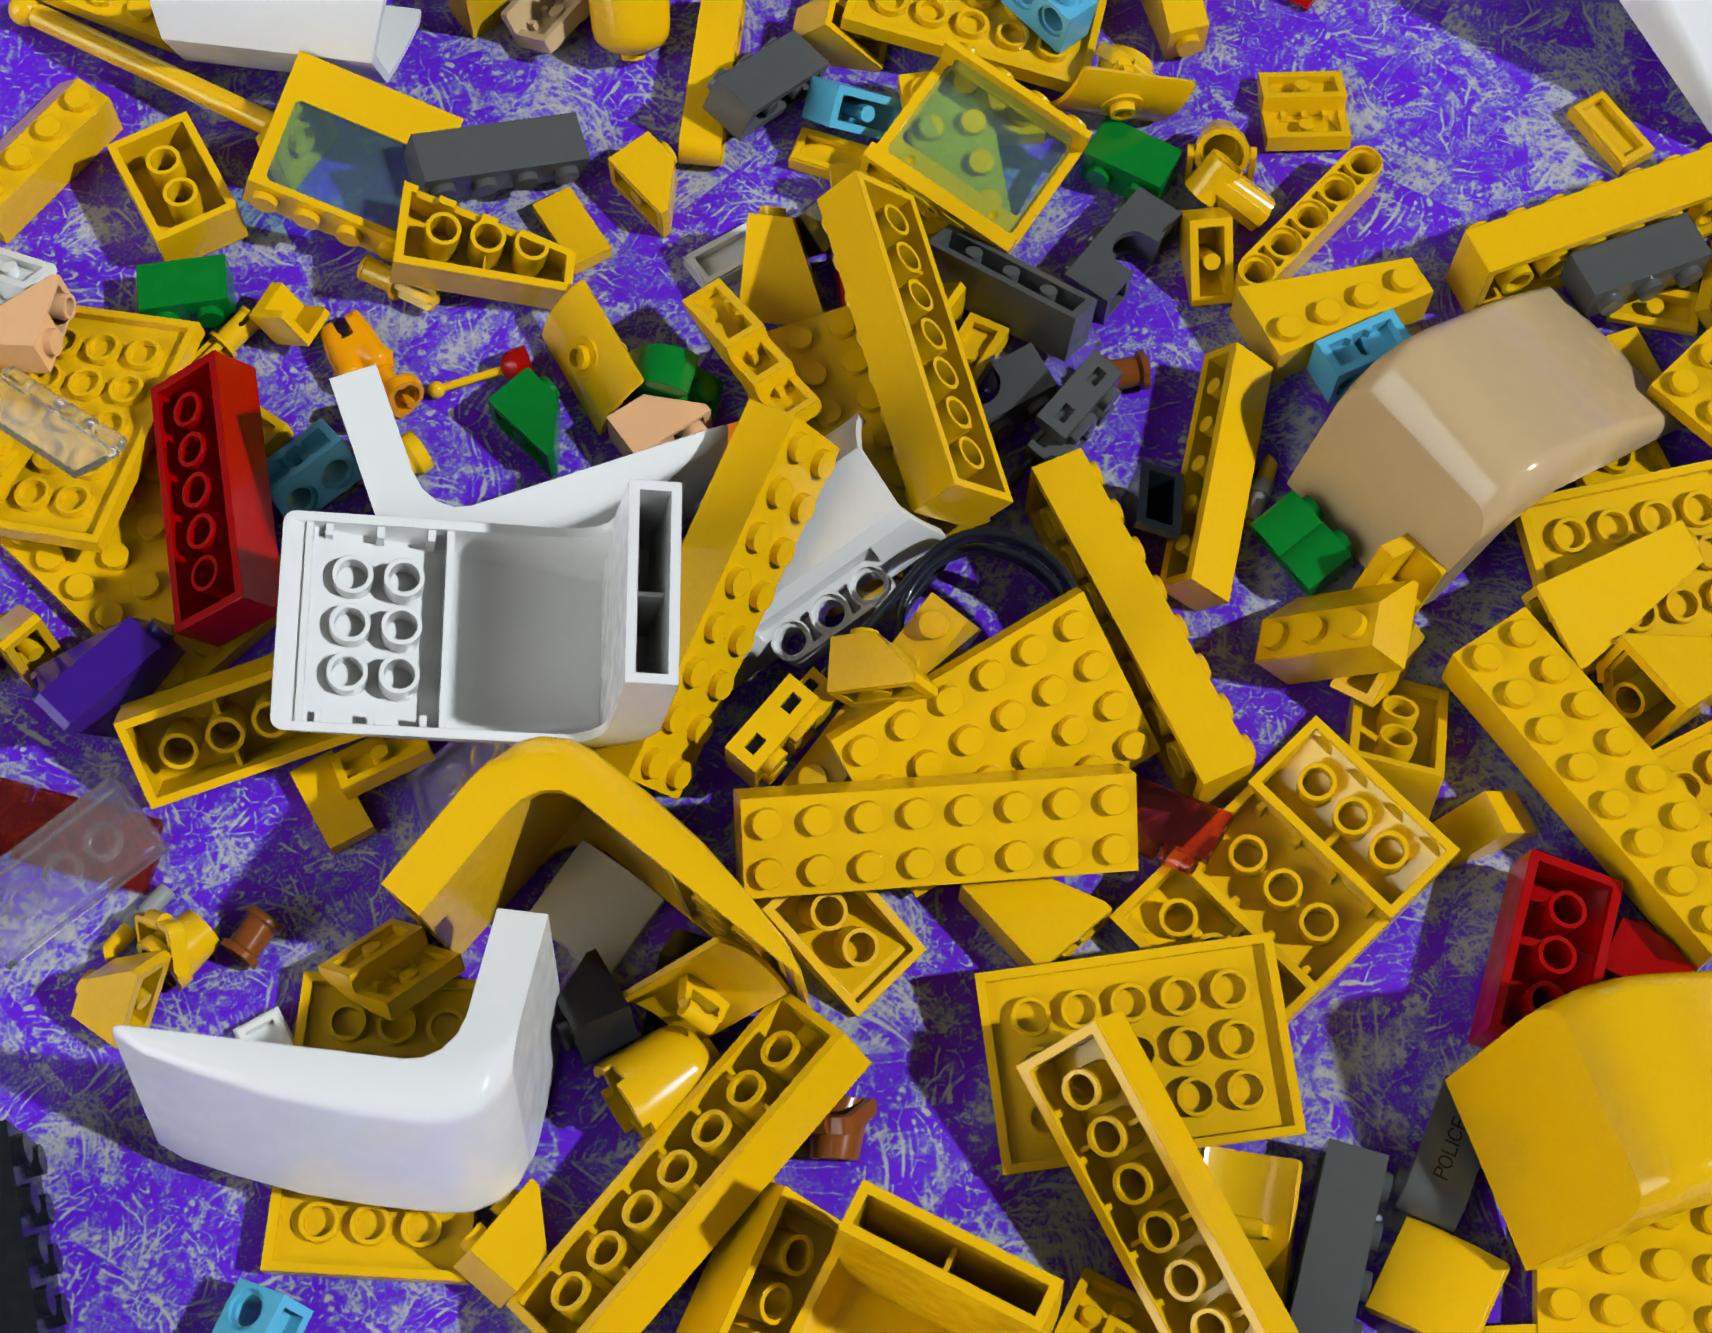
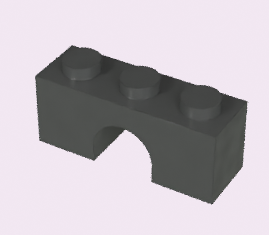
(1137, 228)
(1023, 391)

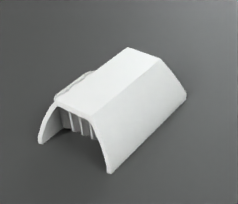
(269, 33)
(848, 541)

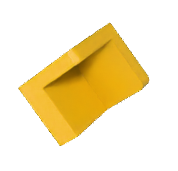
(286, 318)

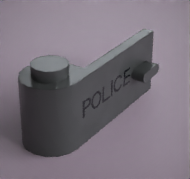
(1443, 1170)

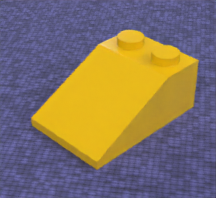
(1404, 739)
(846, 942)

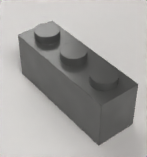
(763, 84)
(1635, 266)

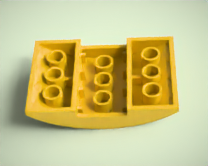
(1312, 855)

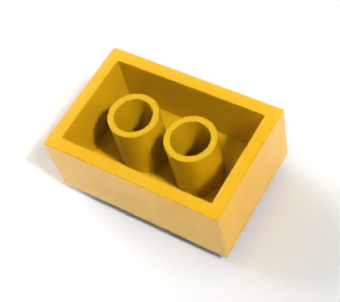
(178, 189)

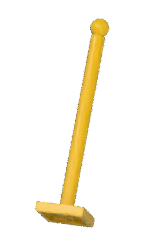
(142, 64)

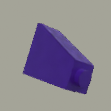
(108, 670)

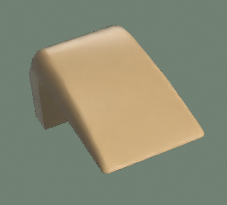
(1476, 428)

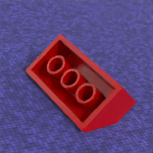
(1546, 940)

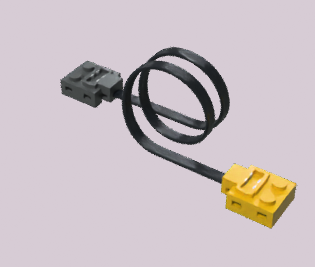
(800, 707)

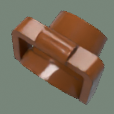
(842, 1130)

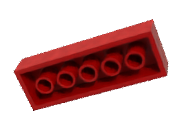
(216, 499)

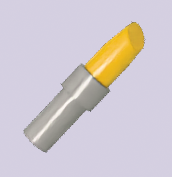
(1261, 489)
(126, 931)

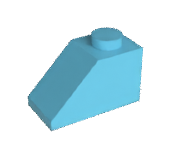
(850, 108)

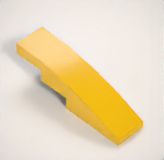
(749, 351)

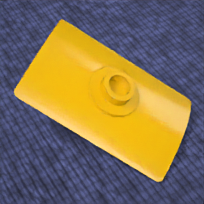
(1125, 93)
(590, 354)
(709, 987)
(1264, 1201)

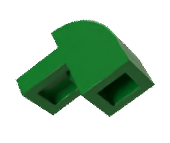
(675, 375)

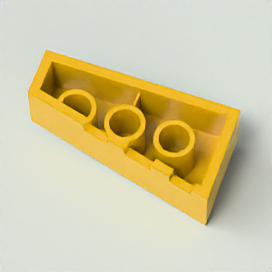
(475, 255)

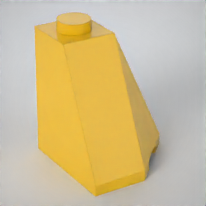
(1658, 681)

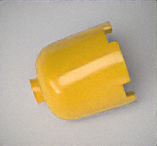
(630, 26)
(654, 1077)

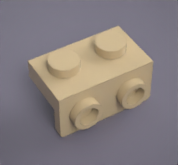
(543, 23)

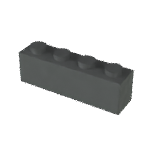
(497, 156)
(1014, 293)
(1337, 1239)

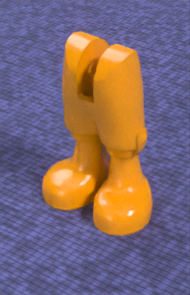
(365, 349)

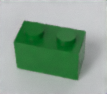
(1127, 158)
(188, 290)

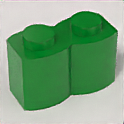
(1303, 543)

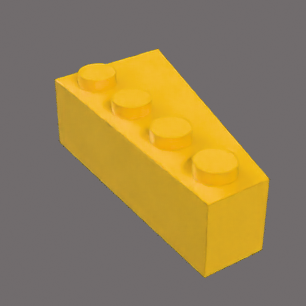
(1290, 314)

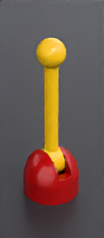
(511, 365)

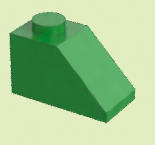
(530, 416)

